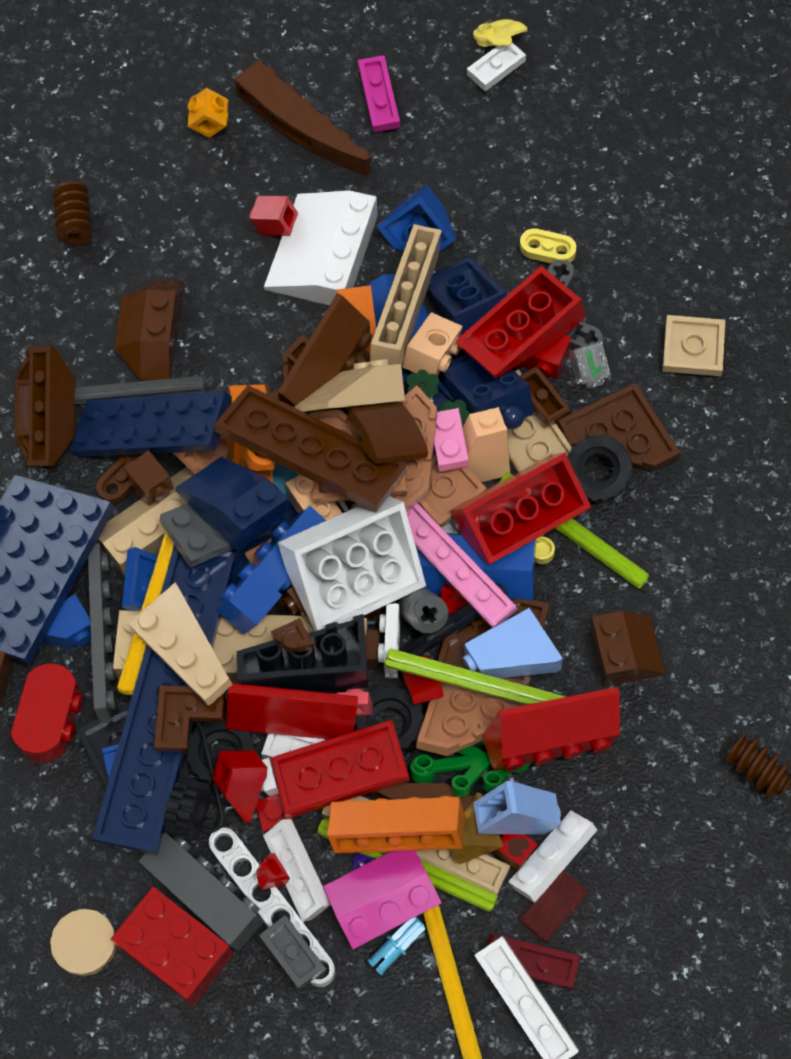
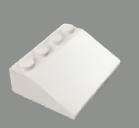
(323, 245)
(353, 563)

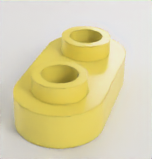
(548, 246)

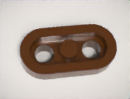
(116, 478)

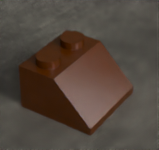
(625, 647)

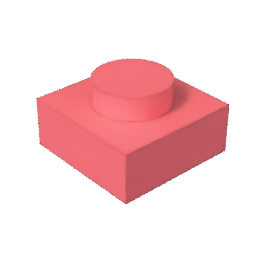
(365, 704)

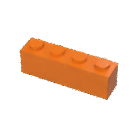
(396, 824)

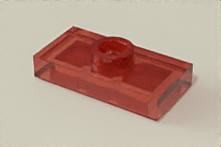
(554, 906)

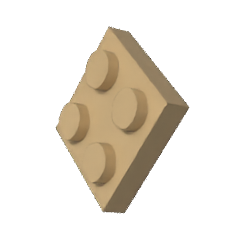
(694, 345)

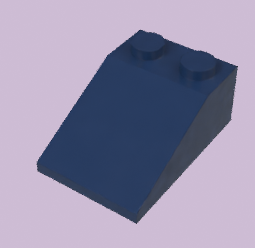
(464, 293)
(234, 501)

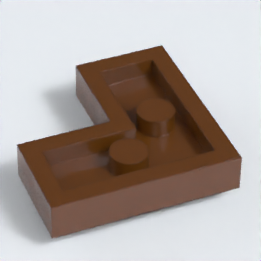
(174, 715)

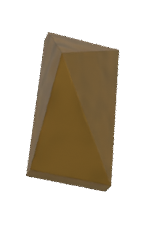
(474, 843)

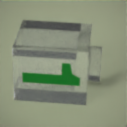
(590, 364)

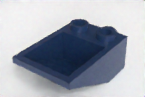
(481, 391)

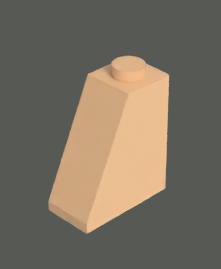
(487, 444)

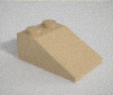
(365, 385)

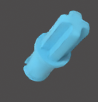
(397, 944)

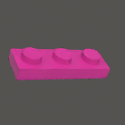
(378, 93)

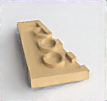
(180, 642)

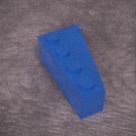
(260, 582)

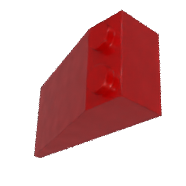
(523, 323)

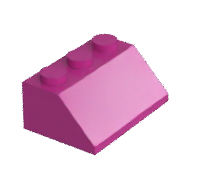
(381, 895)

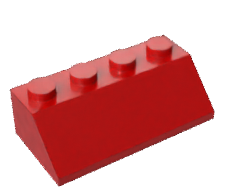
(521, 508)
(553, 729)

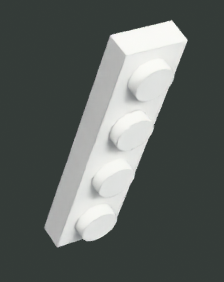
(526, 1001)

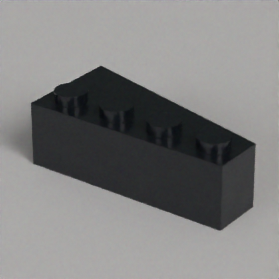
(332, 665)

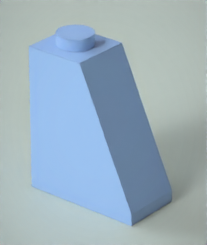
(513, 649)
(517, 810)

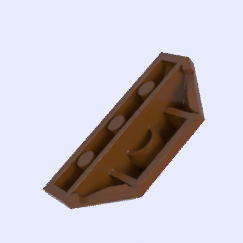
(150, 328)
(43, 406)

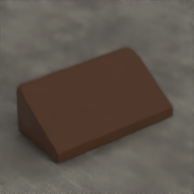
(545, 398)

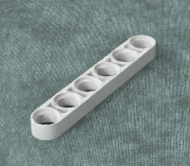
(275, 902)

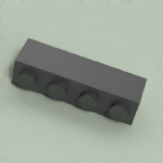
(202, 892)

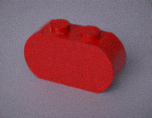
(47, 713)

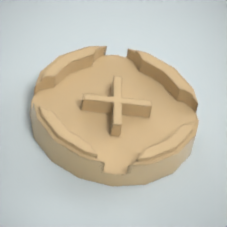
(83, 942)

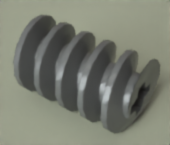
(434, 613)

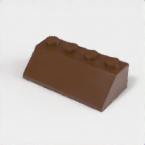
(328, 351)

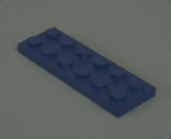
(150, 424)

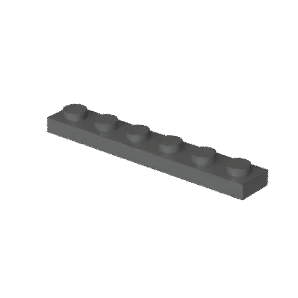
(101, 641)

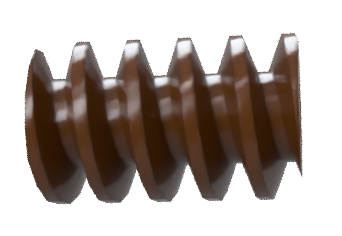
(72, 213)
(759, 766)

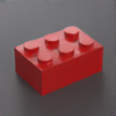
(172, 946)

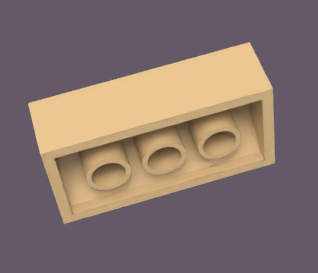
(140, 525)

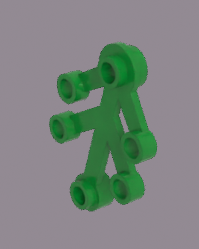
(424, 770)

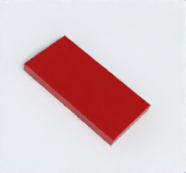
(290, 711)
(339, 769)

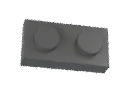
(292, 952)

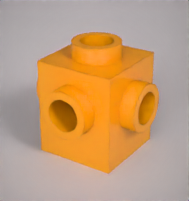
(207, 112)

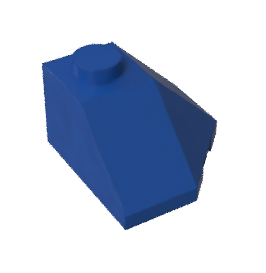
(420, 209)

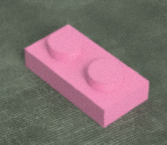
(450, 441)

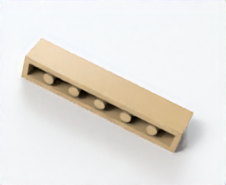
(406, 295)

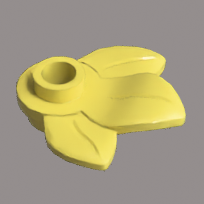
(498, 32)

